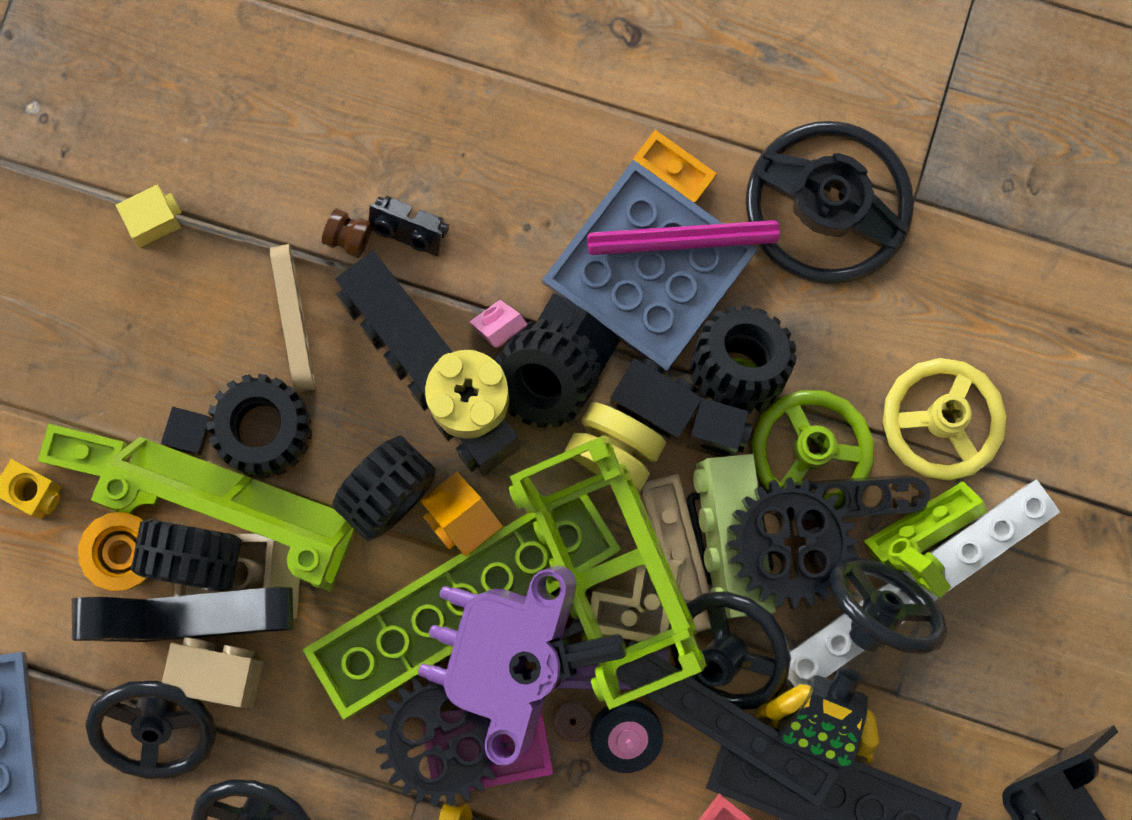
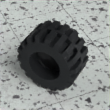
(750, 335)
(565, 356)
(233, 407)
(384, 488)
(186, 555)

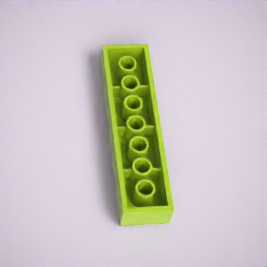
(392, 639)

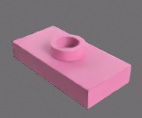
(498, 323)

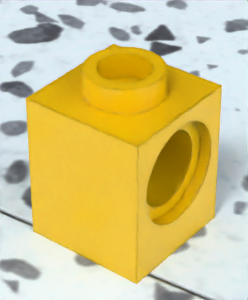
(14, 480)

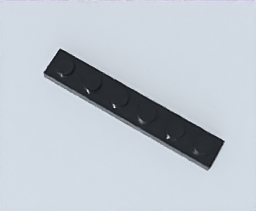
(731, 728)

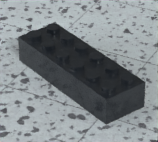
(413, 349)

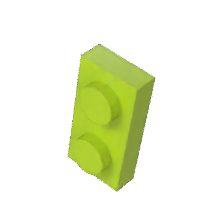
(77, 450)

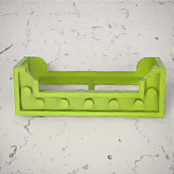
(312, 530)

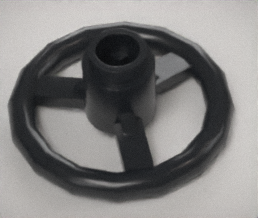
(884, 611)
(729, 653)
(151, 725)
(262, 802)

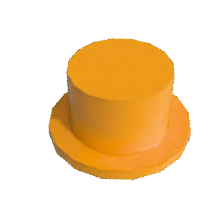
(108, 551)

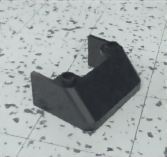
(1057, 785)

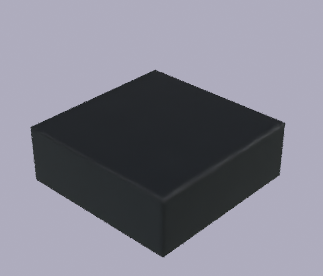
(186, 431)

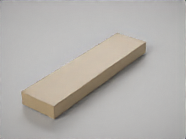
(674, 530)

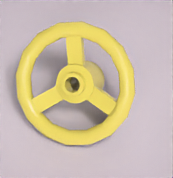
(956, 408)

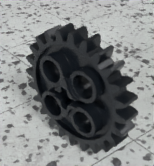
(754, 542)
(456, 773)

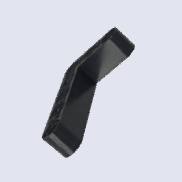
(182, 616)

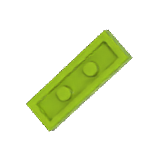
(932, 524)

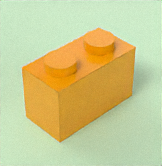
(459, 515)

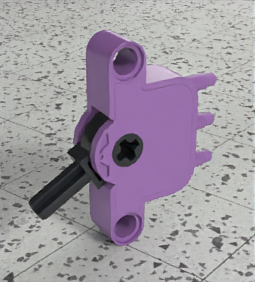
(490, 655)

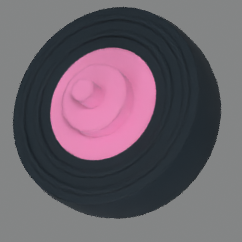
(626, 737)

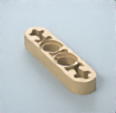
(292, 318)

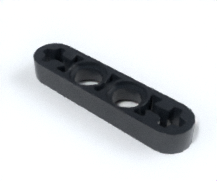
(854, 487)

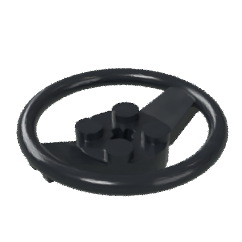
(856, 212)

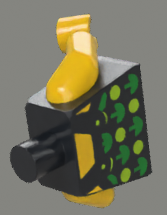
(826, 719)

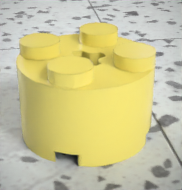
(453, 375)

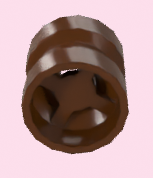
(347, 233)

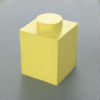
(150, 215)

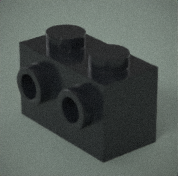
(656, 399)

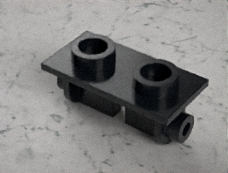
(392, 220)

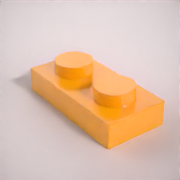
(675, 166)

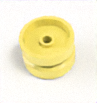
(629, 438)

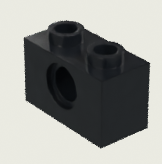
(719, 429)

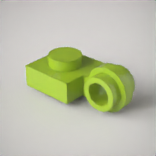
(924, 569)

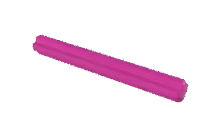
(683, 237)

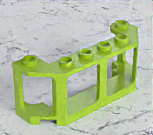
(648, 553)

